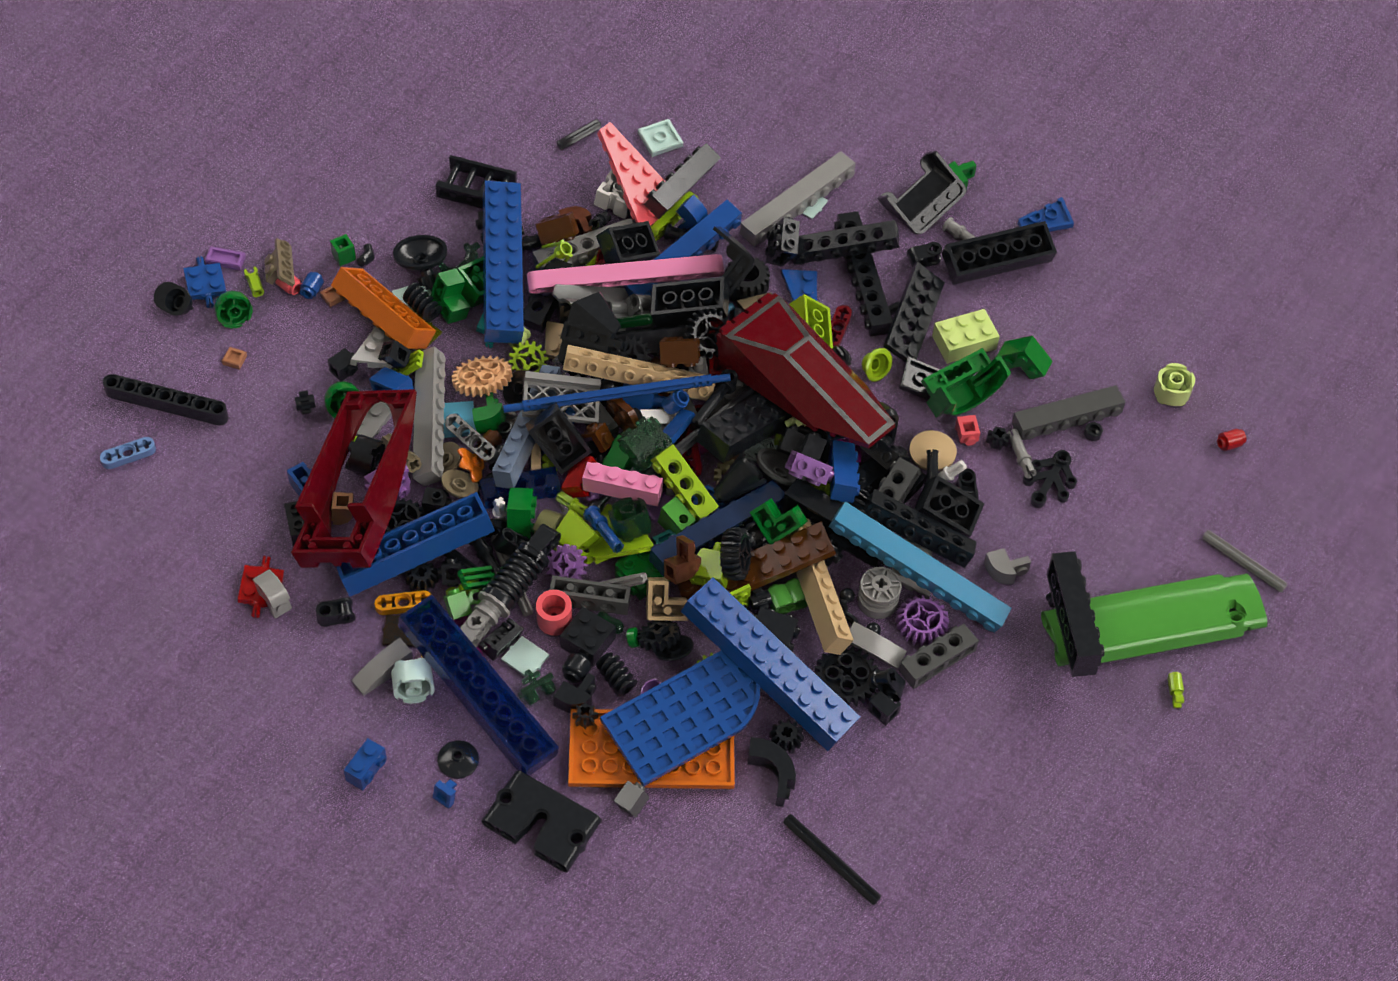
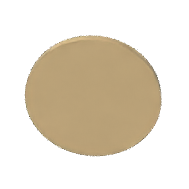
(932, 440)

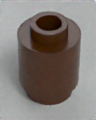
(492, 437)

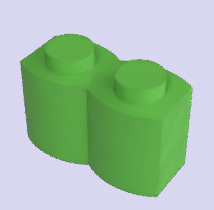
(787, 596)

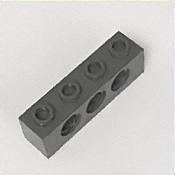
(903, 469)
(594, 595)
(917, 674)

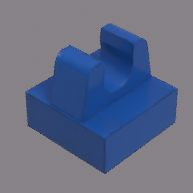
(445, 793)

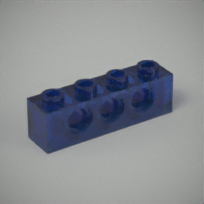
(530, 479)

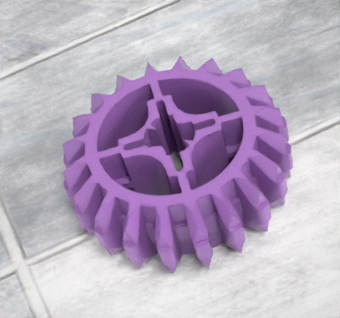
(918, 629)

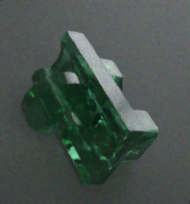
(544, 683)

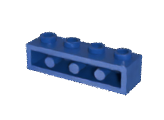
(845, 480)

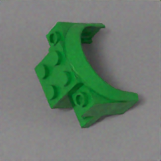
(960, 388)

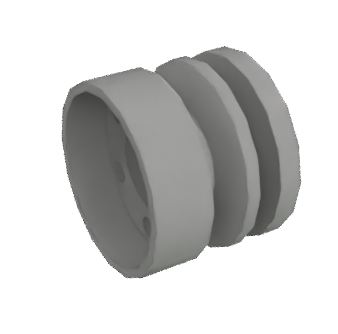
(879, 592)

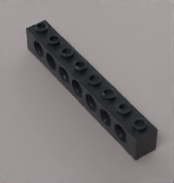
(867, 283)

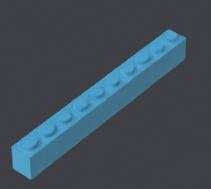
(920, 567)

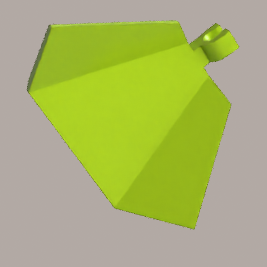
(601, 551)

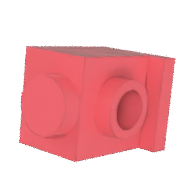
(967, 429)

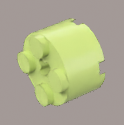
(1174, 385)

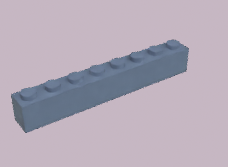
(518, 444)

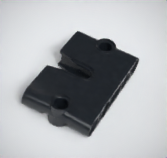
(535, 801)

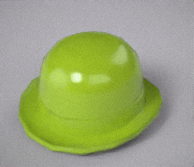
(877, 364)

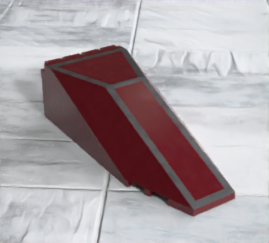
(800, 372)

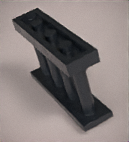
(464, 194)

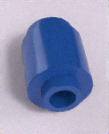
(311, 285)
(675, 402)

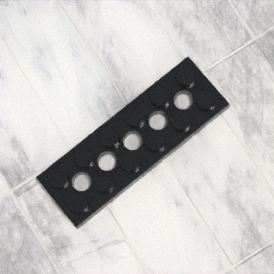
(904, 315)

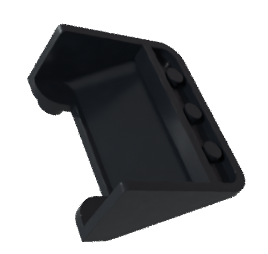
(928, 197)

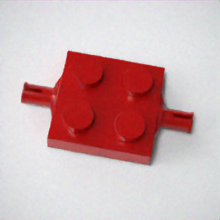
(248, 593)

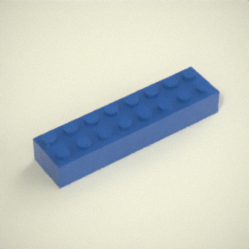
(420, 542)

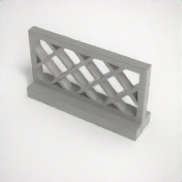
(544, 381)

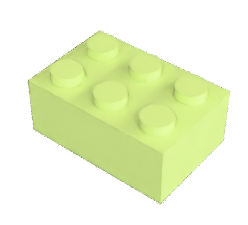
(965, 335)

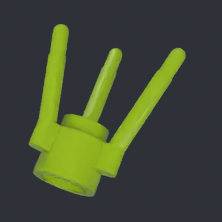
(561, 251)

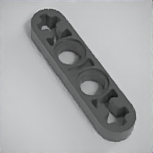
(471, 438)

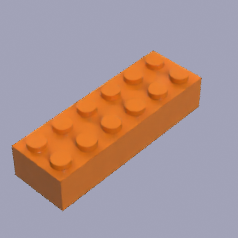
(383, 308)

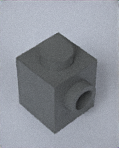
(632, 798)

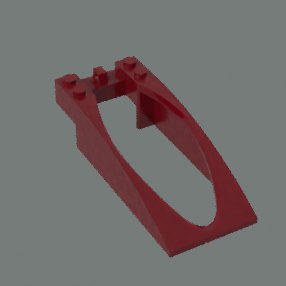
(372, 515)

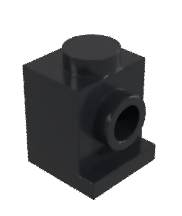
(395, 354)
(883, 707)

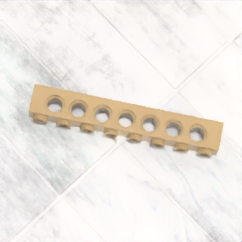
(627, 370)

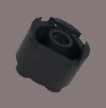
(364, 454)

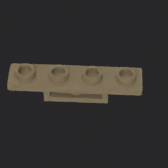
(280, 263)

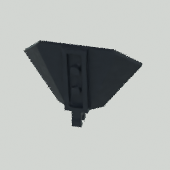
(590, 326)

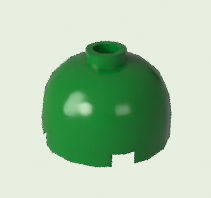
(233, 309)
(335, 396)

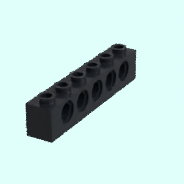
(847, 242)
(920, 528)

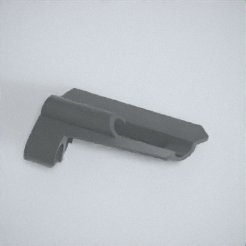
(617, 299)

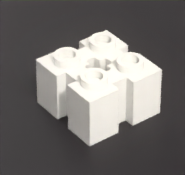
(611, 196)

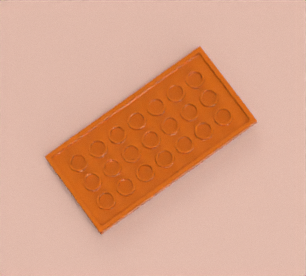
(599, 763)

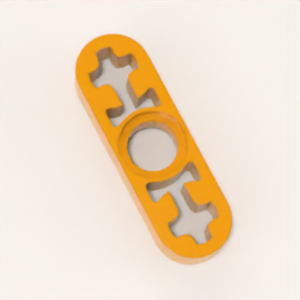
(389, 609)

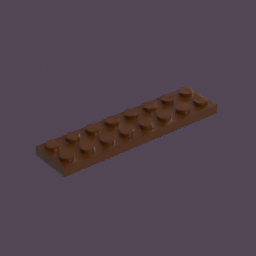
(778, 559)

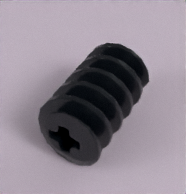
(421, 303)
(615, 674)

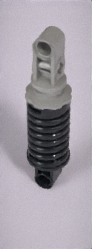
(511, 582)

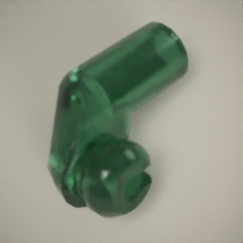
(618, 623)

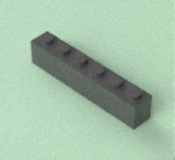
(1068, 412)

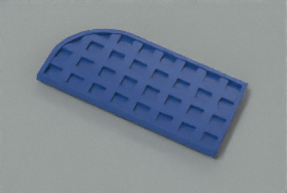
(683, 716)

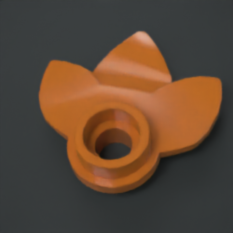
(472, 463)

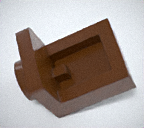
(600, 434)

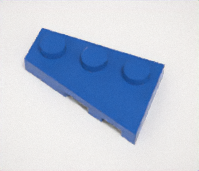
(1055, 215)

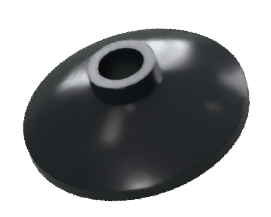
(514, 391)
(680, 650)
(458, 767)

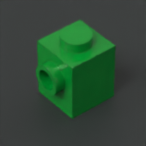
(343, 250)

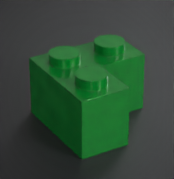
(473, 287)
(448, 294)
(1026, 354)
(521, 511)
(777, 525)

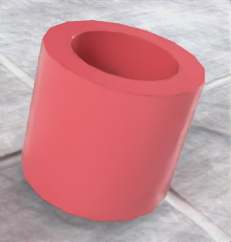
(553, 612)

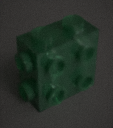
(644, 442)

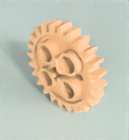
(482, 376)

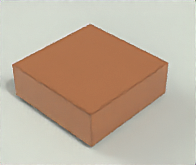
(331, 297)
(234, 358)

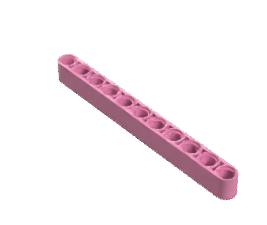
(628, 273)

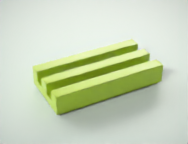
(414, 364)

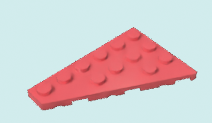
(631, 172)

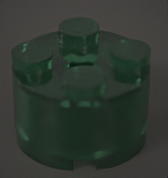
(630, 518)

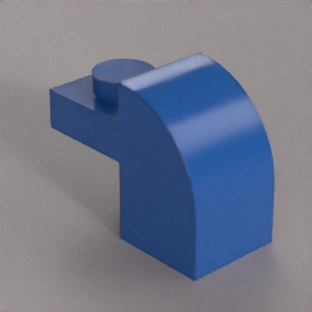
(692, 212)

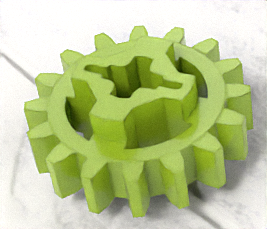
(536, 363)

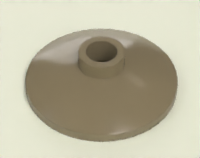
(451, 457)
(458, 483)

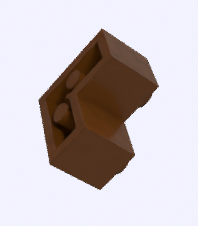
(557, 227)
(679, 351)

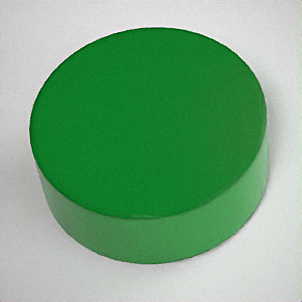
(631, 636)

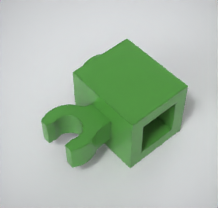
(459, 602)

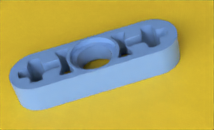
(115, 462)

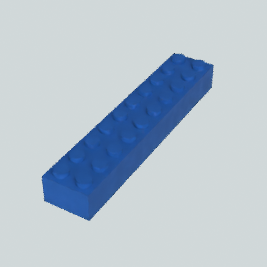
(502, 262)
(770, 664)

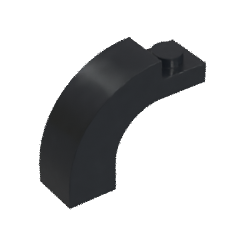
(773, 757)

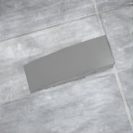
(876, 646)
(380, 667)

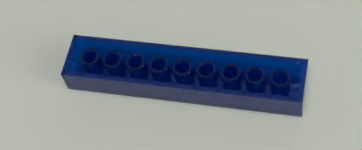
(478, 686)

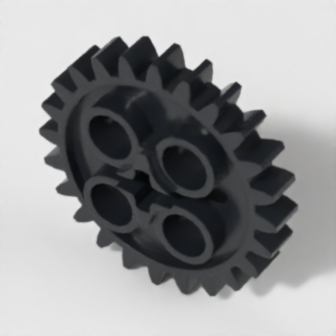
(847, 674)

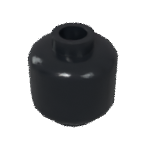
(576, 667)

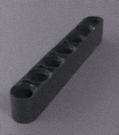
(165, 399)

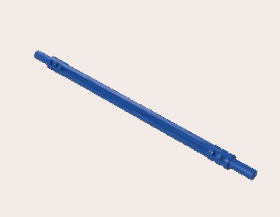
(618, 392)

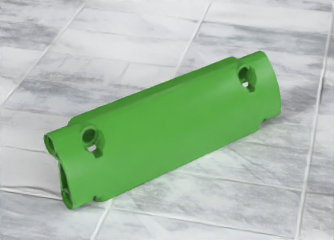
(1169, 616)

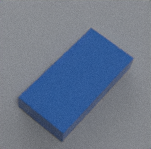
(679, 424)

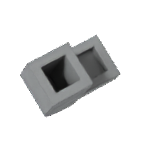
(1004, 570)
(273, 593)

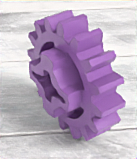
(567, 555)

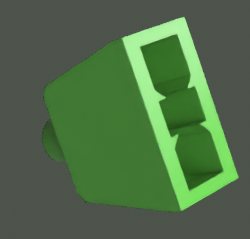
(675, 516)

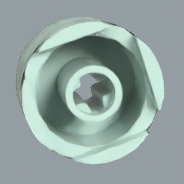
(412, 680)

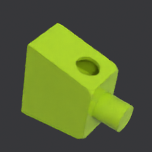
(576, 532)
(709, 567)

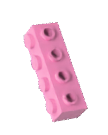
(622, 483)

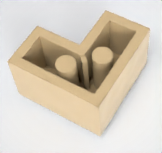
(658, 603)

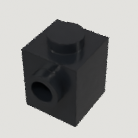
(340, 365)
(435, 499)

